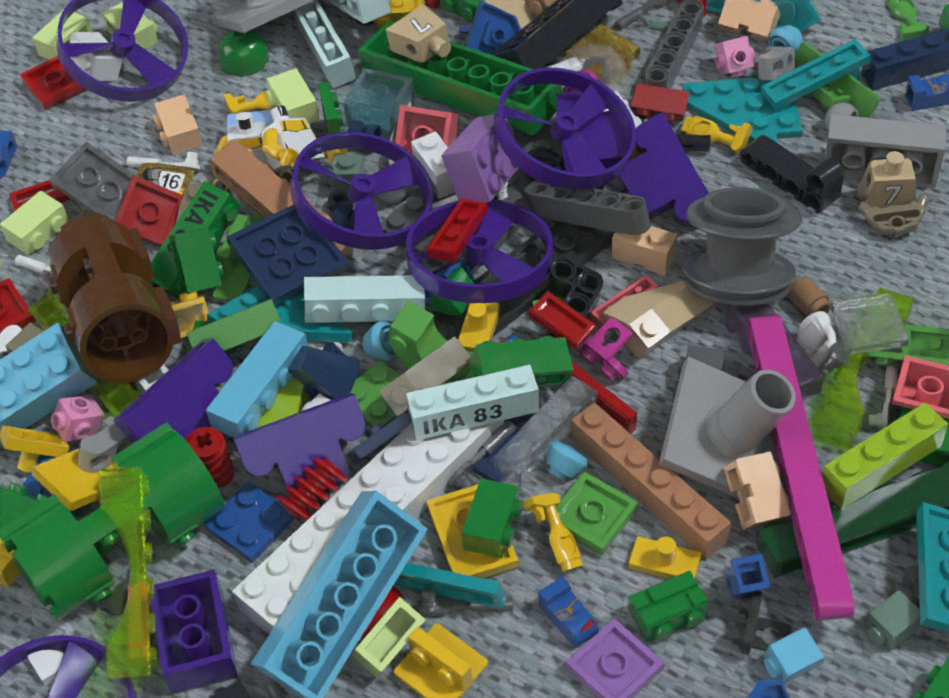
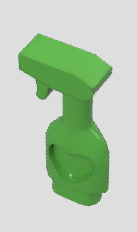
(907, 11)

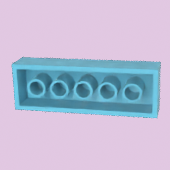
(339, 596)

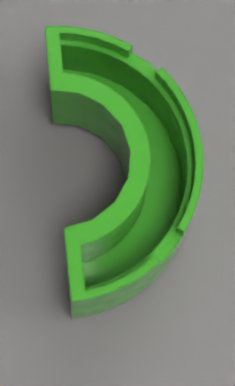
(415, 337)

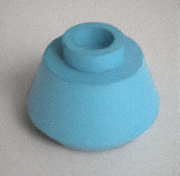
(785, 37)
(377, 342)
(565, 460)

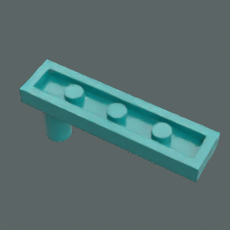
(816, 74)
(452, 585)

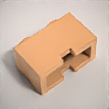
(749, 16)
(178, 125)
(651, 249)
(758, 490)

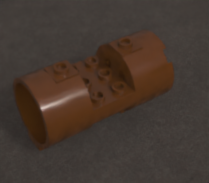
(114, 311)

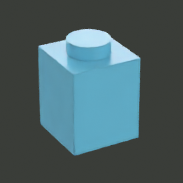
(792, 656)

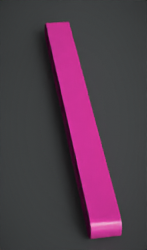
(803, 481)

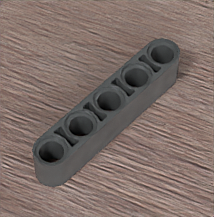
(675, 45)
(589, 208)

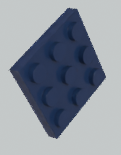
(283, 252)

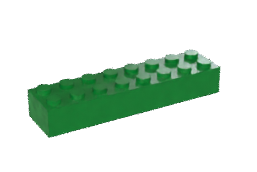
(464, 80)

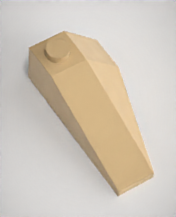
(657, 315)

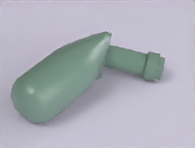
(654, 25)

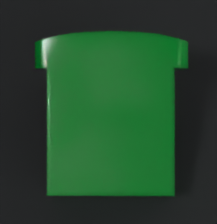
(449, 306)

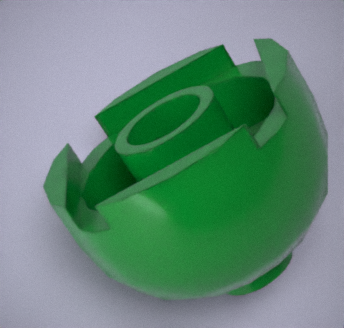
(243, 53)

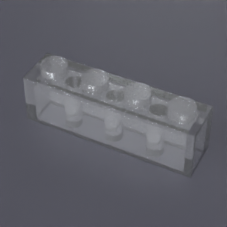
(528, 449)

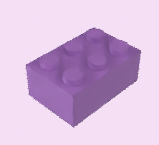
(478, 162)

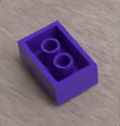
(193, 631)

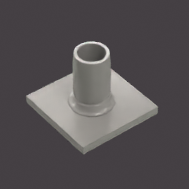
(253, 13)
(722, 420)

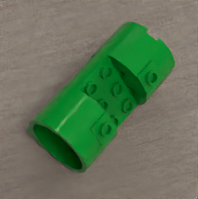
(64, 556)

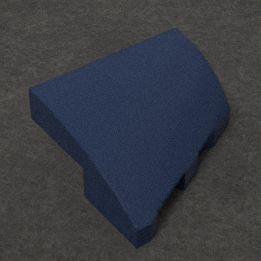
(325, 370)

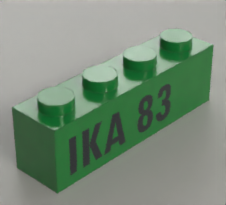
(207, 209)

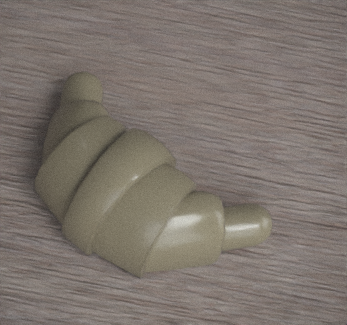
(895, 219)

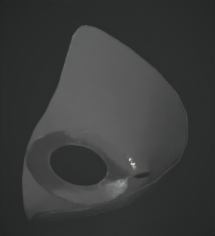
(614, 68)

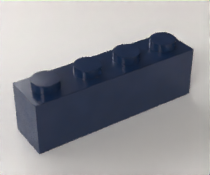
(912, 57)

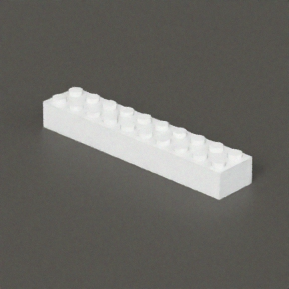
(403, 472)

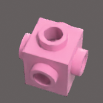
(734, 56)
(77, 417)

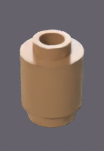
(809, 297)

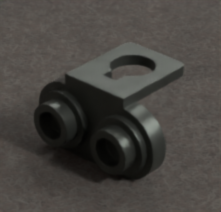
(745, 634)

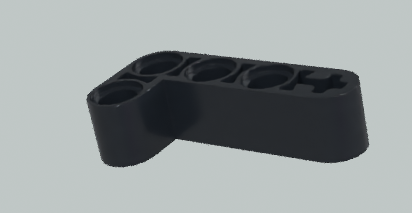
(809, 185)
(572, 286)

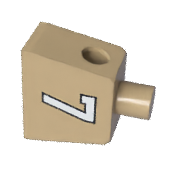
(419, 35)
(888, 182)

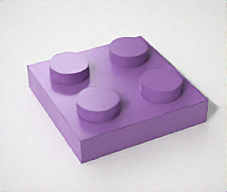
(615, 663)

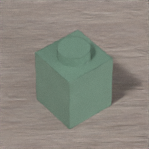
(346, 167)
(893, 621)

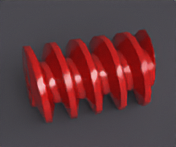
(214, 454)
(312, 488)

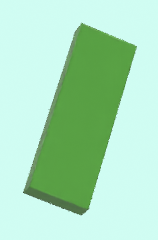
(238, 326)

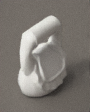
(816, 334)

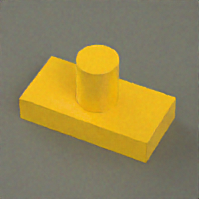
(479, 324)
(32, 445)
(663, 558)

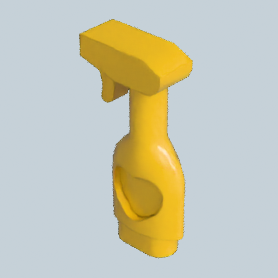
(240, 105)
(703, 126)
(560, 538)

